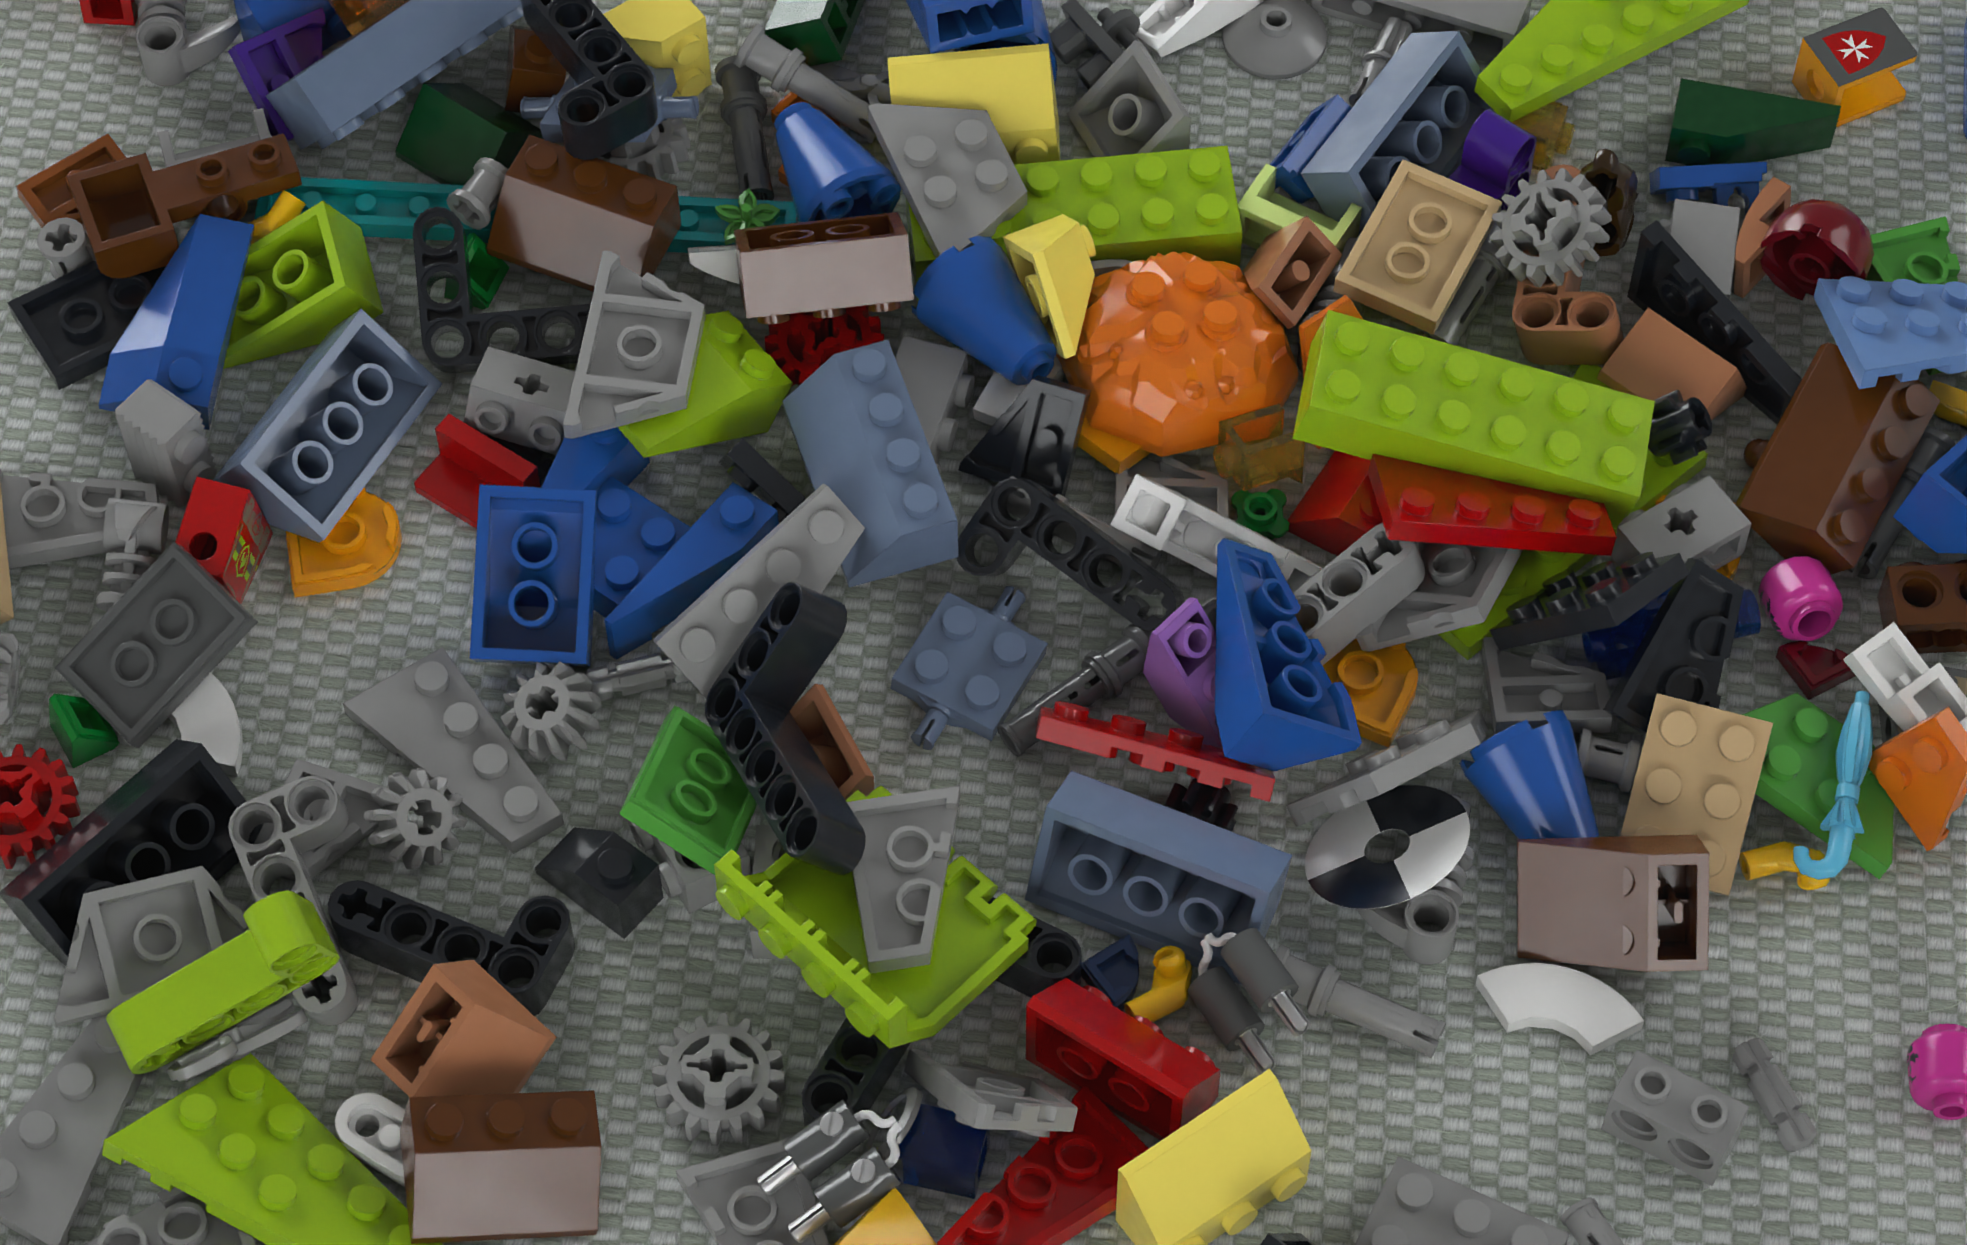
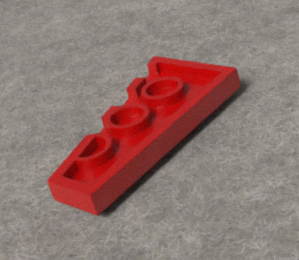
(1471, 510)
(1071, 727)
(1056, 1185)

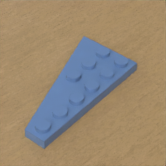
(1895, 326)

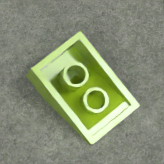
(301, 285)
(730, 396)

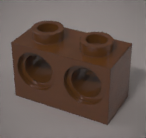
(1941, 592)

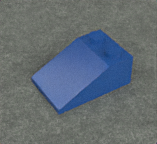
(534, 576)

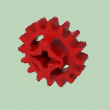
(817, 339)
(24, 799)

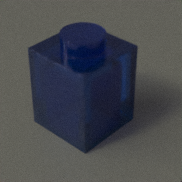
(944, 1153)

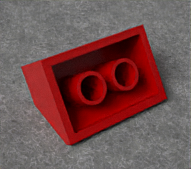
(1337, 505)
(1118, 1058)

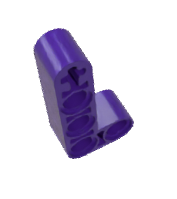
(1495, 157)

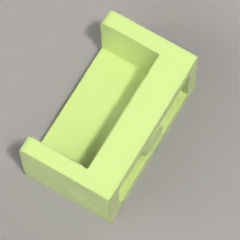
(1265, 212)

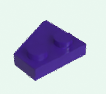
(277, 57)

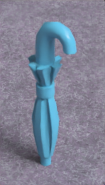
(1843, 820)

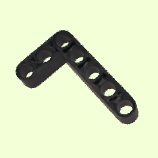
(478, 328)
(770, 752)
(861, 1085)

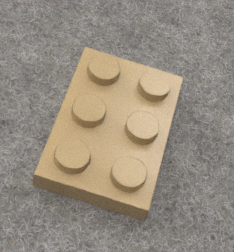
(1417, 246)
(1698, 779)

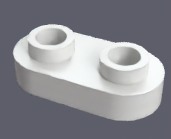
(383, 1148)

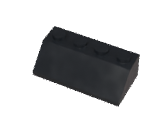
(153, 825)

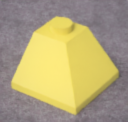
(1056, 275)

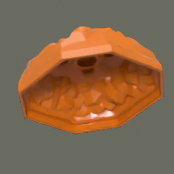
(1177, 351)

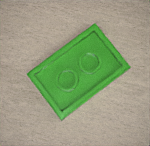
(690, 792)

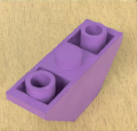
(1182, 669)

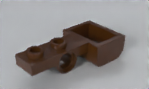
(133, 209)

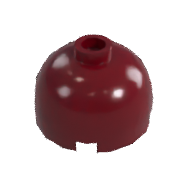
(1813, 243)

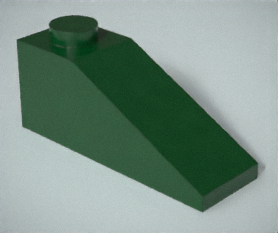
(814, 27)
(1744, 125)

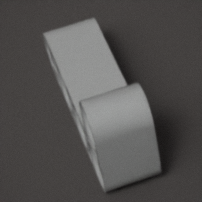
(1374, 568)
(283, 856)

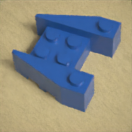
(645, 557)

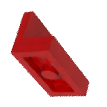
(464, 463)

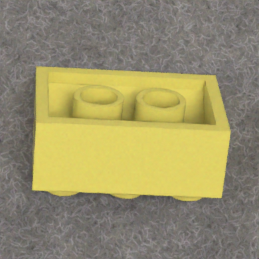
(1006, 81)
(1215, 1170)

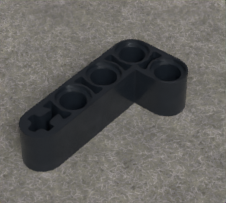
(614, 85)
(1079, 563)
(375, 920)

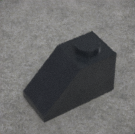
(604, 877)

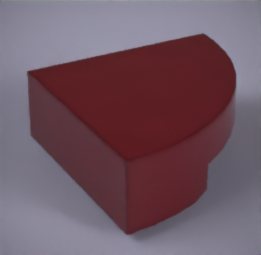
(1814, 667)

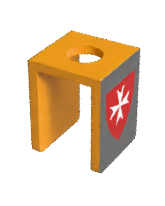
(1854, 65)

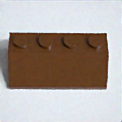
(1834, 461)

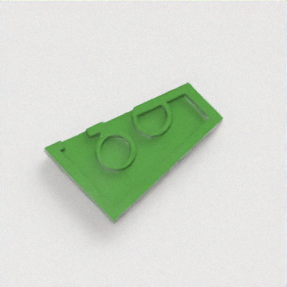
(1915, 254)

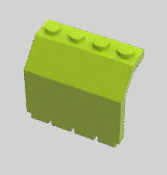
(818, 926)

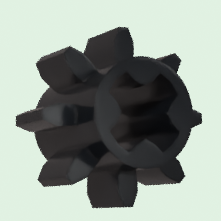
(1679, 427)
(1204, 803)

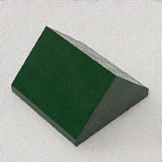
(455, 129)

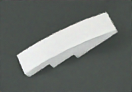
(1178, 23)
(1903, 681)

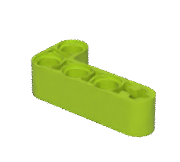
(271, 959)

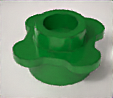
(1271, 524)

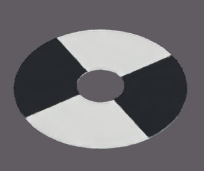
(1437, 836)

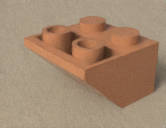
(462, 1037)

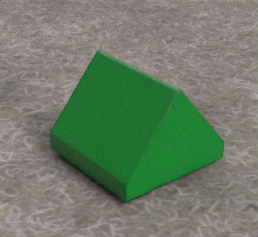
(485, 274)
(80, 729)

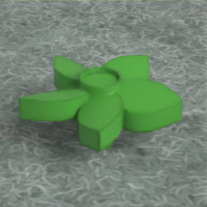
(747, 215)

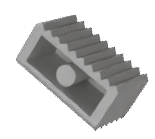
(165, 441)

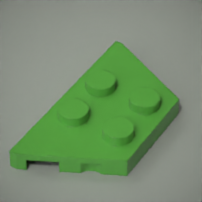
(1803, 781)

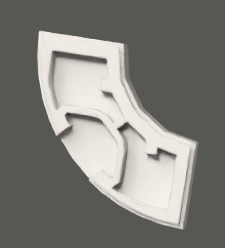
(211, 719)
(1560, 1001)

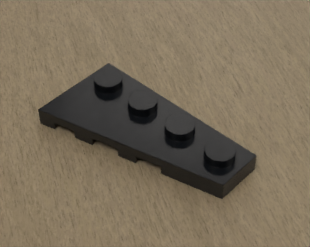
(1686, 297)

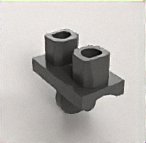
(1083, 33)

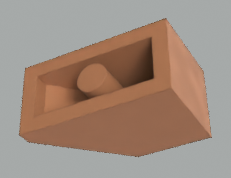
(1291, 269)

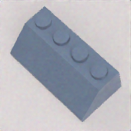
(1410, 112)
(331, 428)
(871, 451)
(1151, 870)

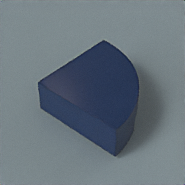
(1114, 971)

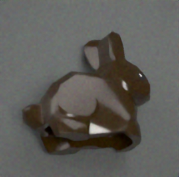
(1619, 187)

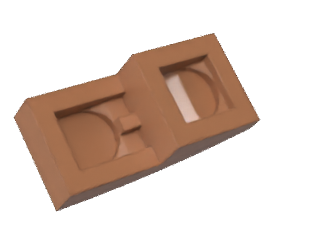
(1764, 210)

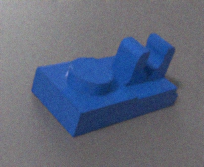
(1304, 145)
(1722, 179)

